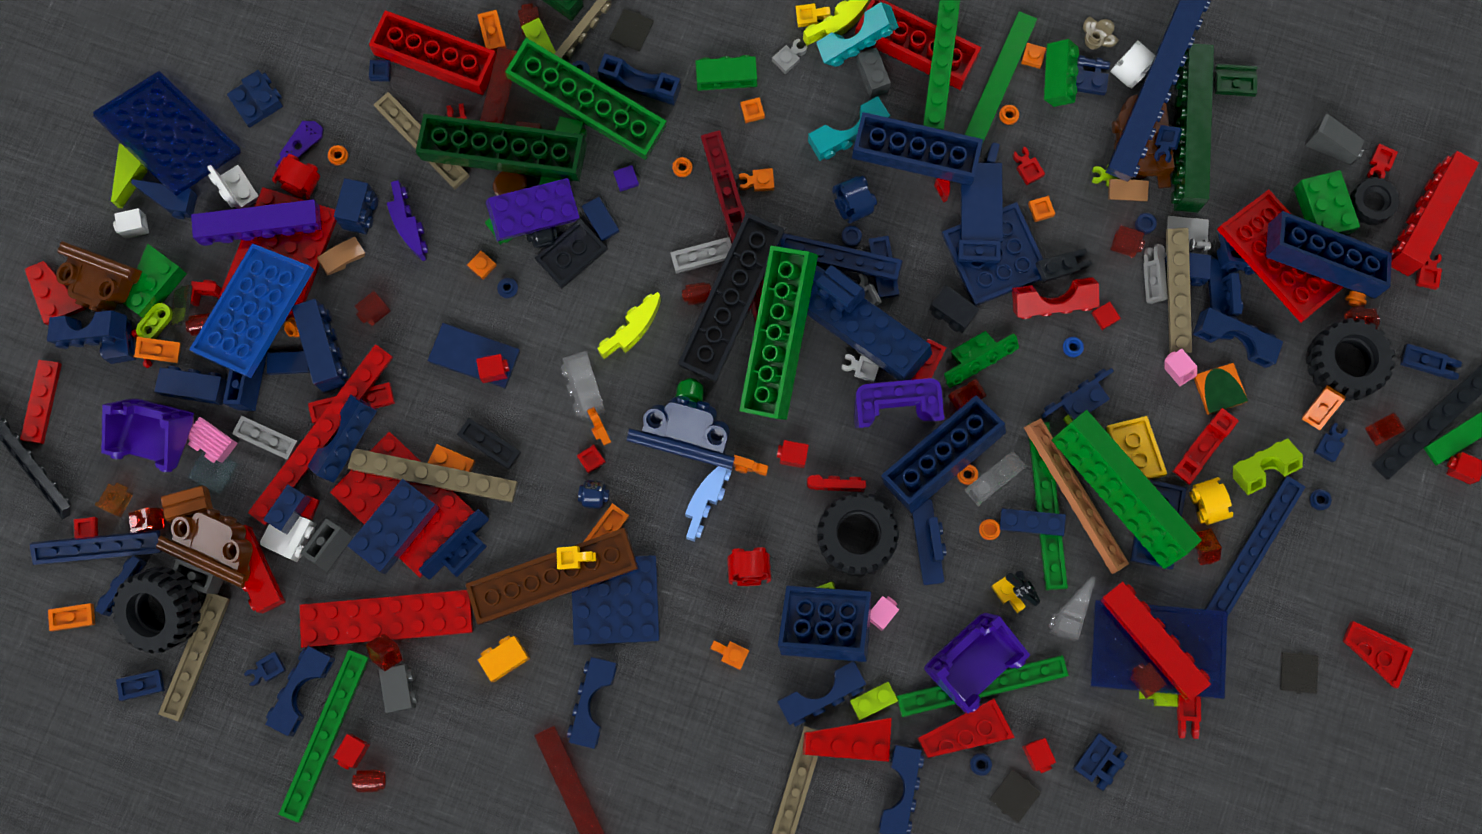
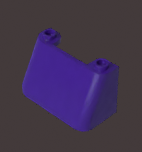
(921, 393)
(145, 431)
(976, 660)

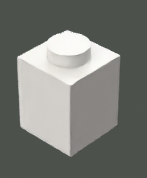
(131, 223)

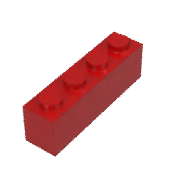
(261, 585)

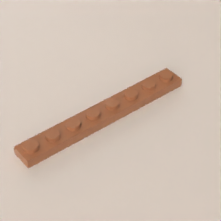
(1076, 496)

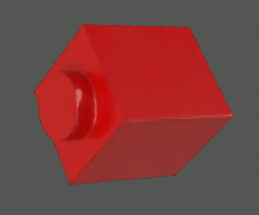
(492, 368)
(793, 454)
(1465, 468)
(351, 751)
(1039, 755)

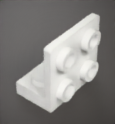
(234, 187)

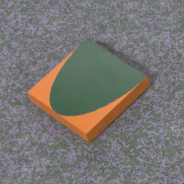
(1220, 388)

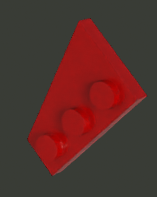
(49, 294)
(1379, 652)

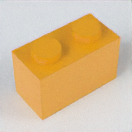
(503, 658)

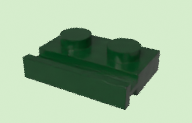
(1236, 80)

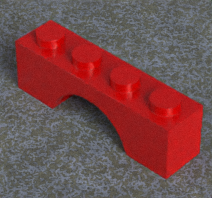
(1080, 296)

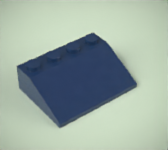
(825, 623)

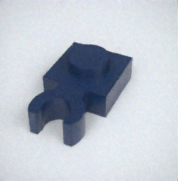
(1167, 139)
(1329, 445)
(268, 668)

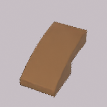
(1131, 191)
(340, 255)

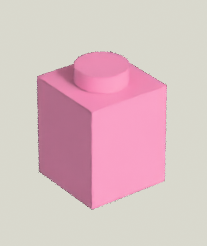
(1180, 367)
(883, 612)

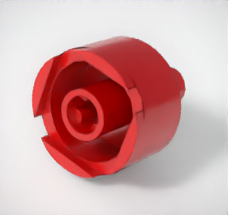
(296, 176)
(749, 567)

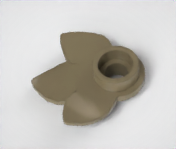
(1099, 33)

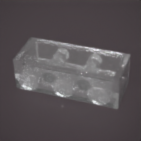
(582, 384)

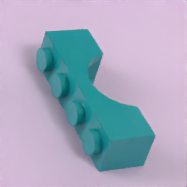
(878, 23)
(828, 141)

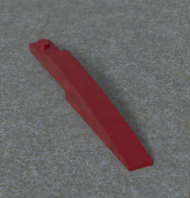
(726, 192)

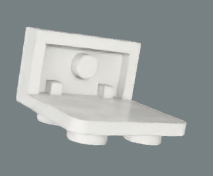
(289, 544)

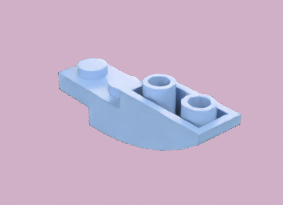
(708, 491)

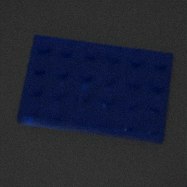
(166, 133)
(1198, 631)

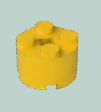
(1211, 501)

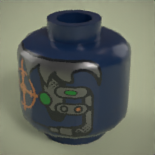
(593, 494)

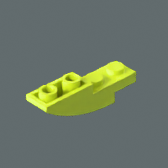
(845, 17)
(638, 322)

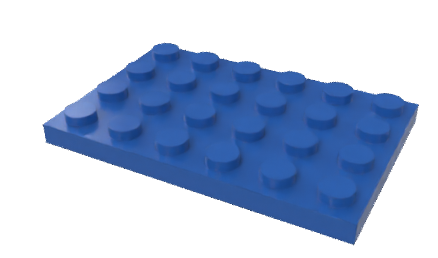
(251, 310)

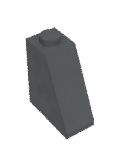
(1335, 140)

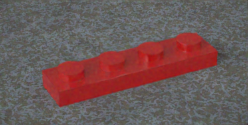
(377, 397)
(41, 402)

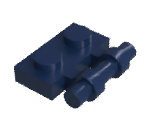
(1090, 81)
(1094, 759)

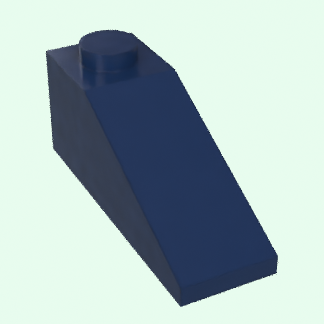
(179, 206)

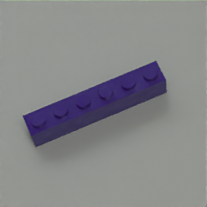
(256, 222)

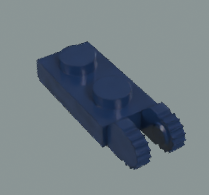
(1429, 361)

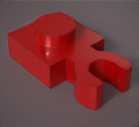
(1382, 160)
(1029, 168)
(1429, 274)

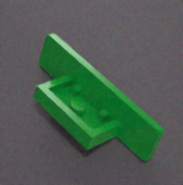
(978, 355)

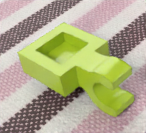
(1162, 699)

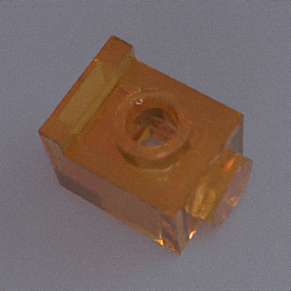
(120, 502)

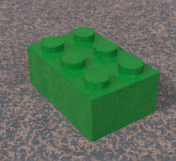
(1327, 202)

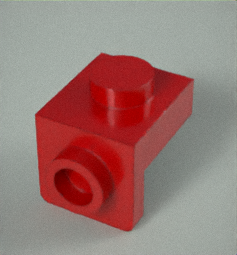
(206, 288)

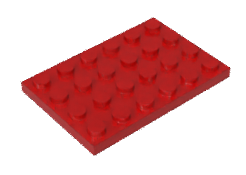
(1248, 236)
(300, 246)
(365, 492)

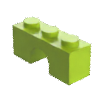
(1280, 456)

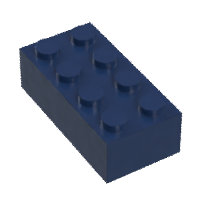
(320, 345)
(393, 527)

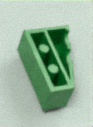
(156, 281)

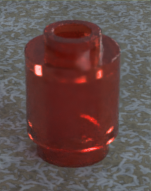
(696, 293)
(196, 323)
(369, 781)

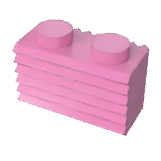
(211, 440)

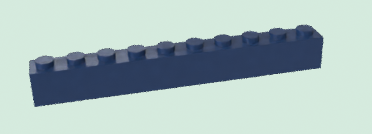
(1156, 88)

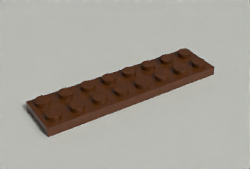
(542, 581)

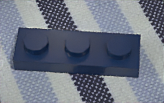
(885, 287)
(1032, 522)
(131, 567)

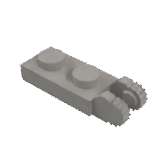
(1155, 274)

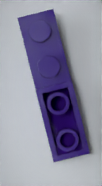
(406, 225)

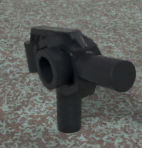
(1023, 588)

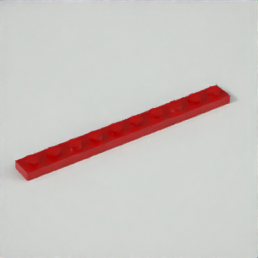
(322, 431)

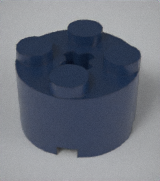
(854, 199)

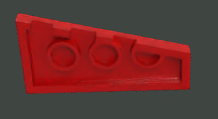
(967, 731)
(853, 741)

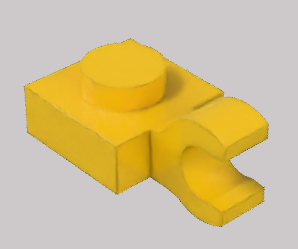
(809, 15)
(571, 557)
(1005, 593)

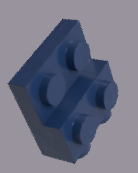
(255, 98)
(1230, 259)

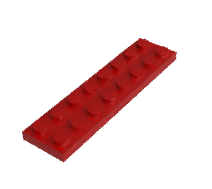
(394, 616)

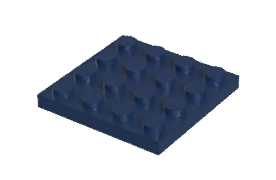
(1016, 264)
(619, 608)

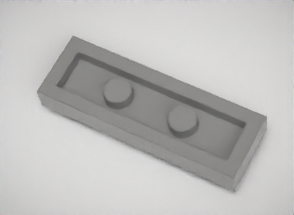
(700, 255)
(265, 438)

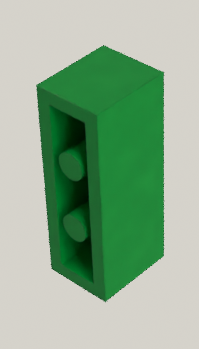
(726, 72)
(1061, 73)

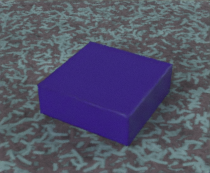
(626, 178)

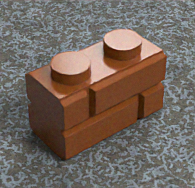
(186, 503)

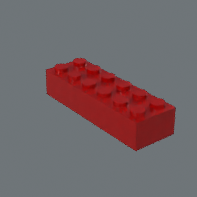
(914, 45)
(433, 52)
(1432, 212)

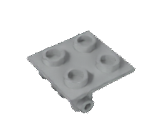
(1197, 232)

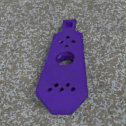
(302, 136)

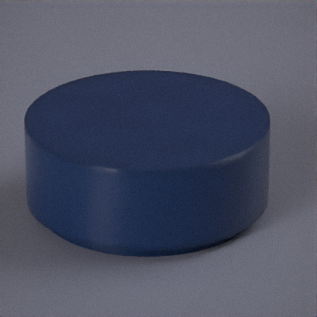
(1145, 223)
(851, 236)

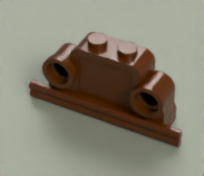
(1148, 165)
(95, 278)
(212, 544)

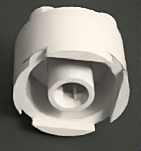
(1133, 64)

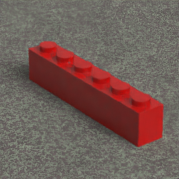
(1156, 642)

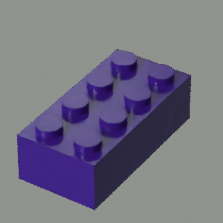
(532, 209)

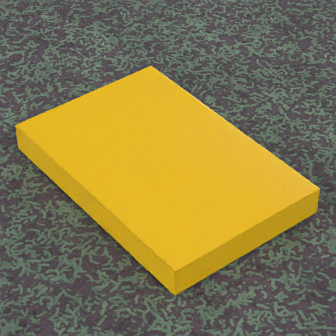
(1139, 444)

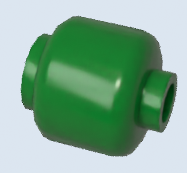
(690, 388)

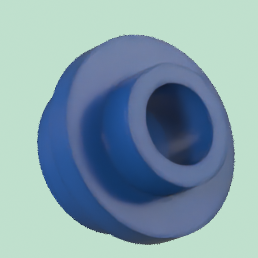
(1073, 341)

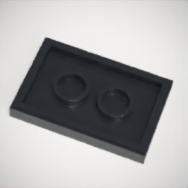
(571, 253)

